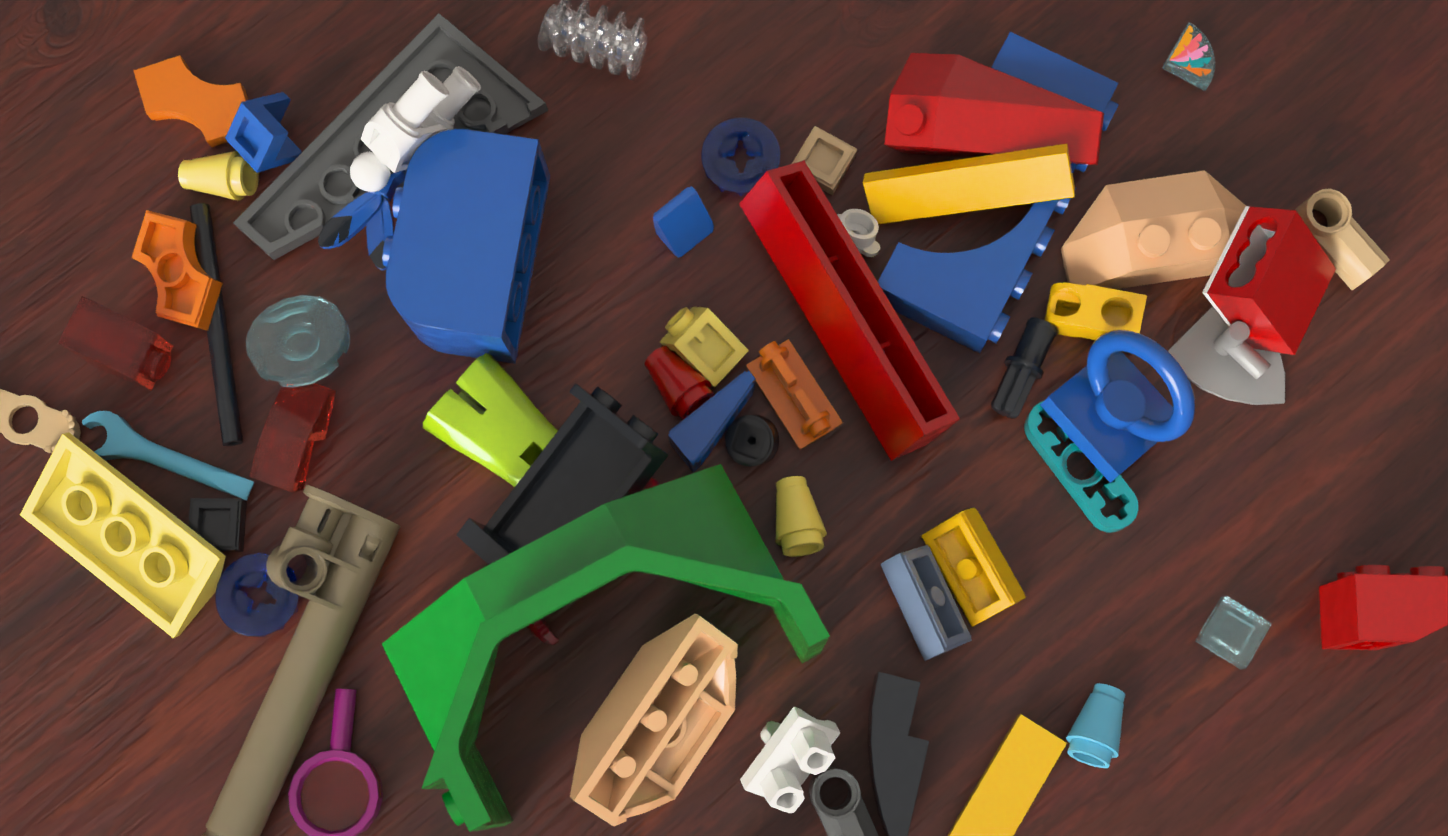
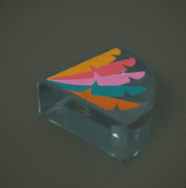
(1192, 58)

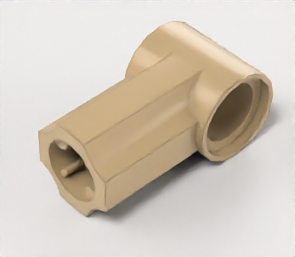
(1343, 240)

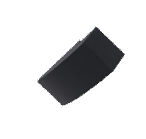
(894, 756)

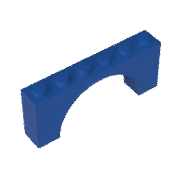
(967, 290)

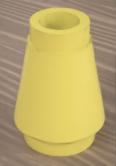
(219, 175)
(797, 518)

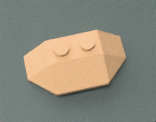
(1152, 232)
(657, 722)

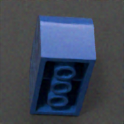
(467, 241)

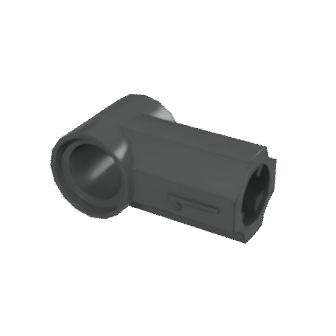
(851, 816)

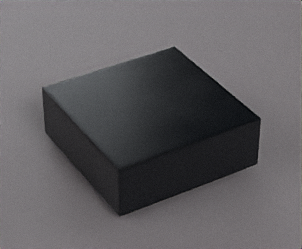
(219, 522)

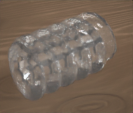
(594, 37)

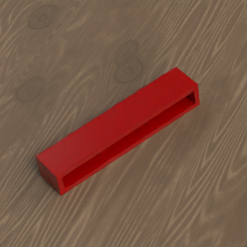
(848, 310)

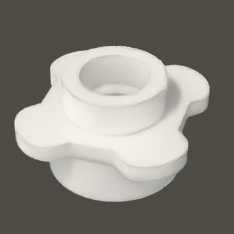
(862, 230)

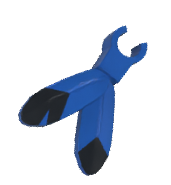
(367, 210)

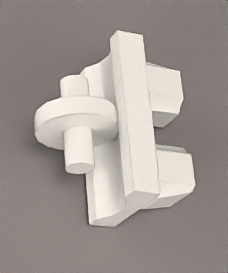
(790, 754)

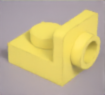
(703, 342)

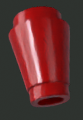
(678, 382)

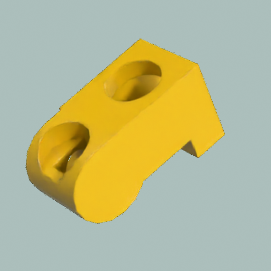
(1093, 310)

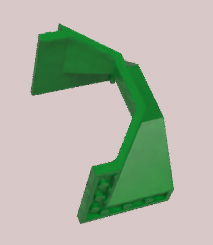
(674, 530)

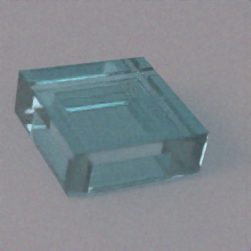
(1233, 632)

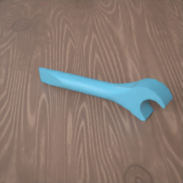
(126, 443)

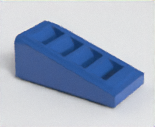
(702, 429)

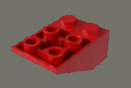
(1381, 609)

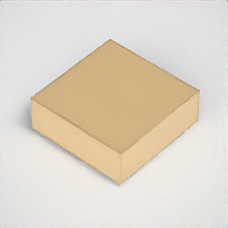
(826, 158)

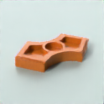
(175, 93)
(182, 285)

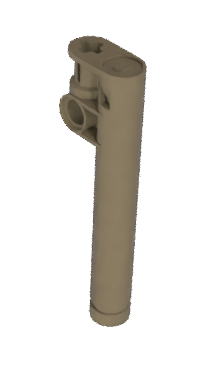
(343, 560)

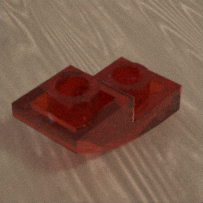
(289, 433)

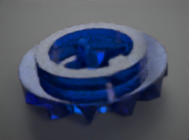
(722, 143)
(236, 606)

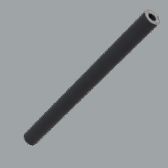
(217, 333)

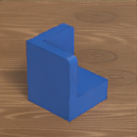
(260, 136)

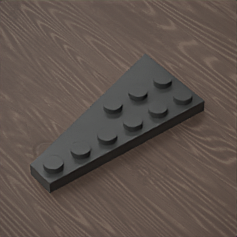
(320, 178)

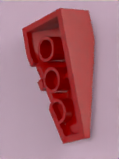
(974, 111)

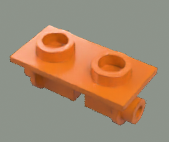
(793, 393)

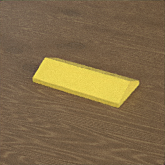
(123, 536)

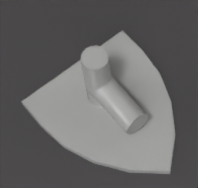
(1226, 365)

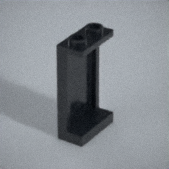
(581, 468)

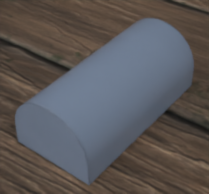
(926, 602)

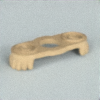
(49, 426)

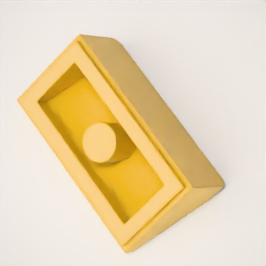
(973, 566)

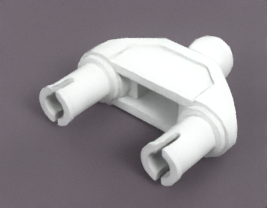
(402, 127)

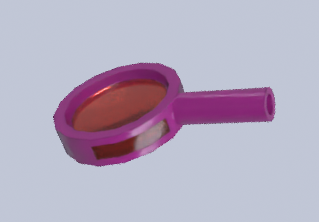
(336, 788)

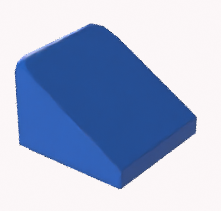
(683, 222)

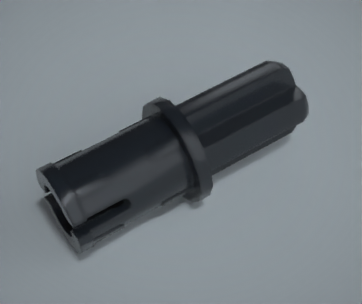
(1023, 367)

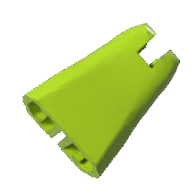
(491, 421)

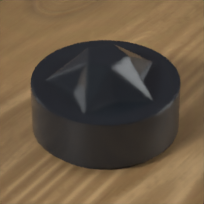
(752, 440)

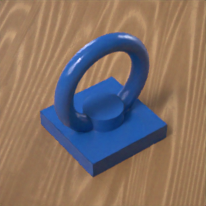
(1115, 409)

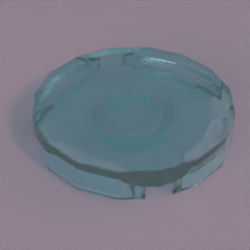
(297, 340)

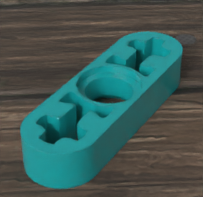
(1090, 506)

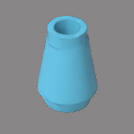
(1097, 729)

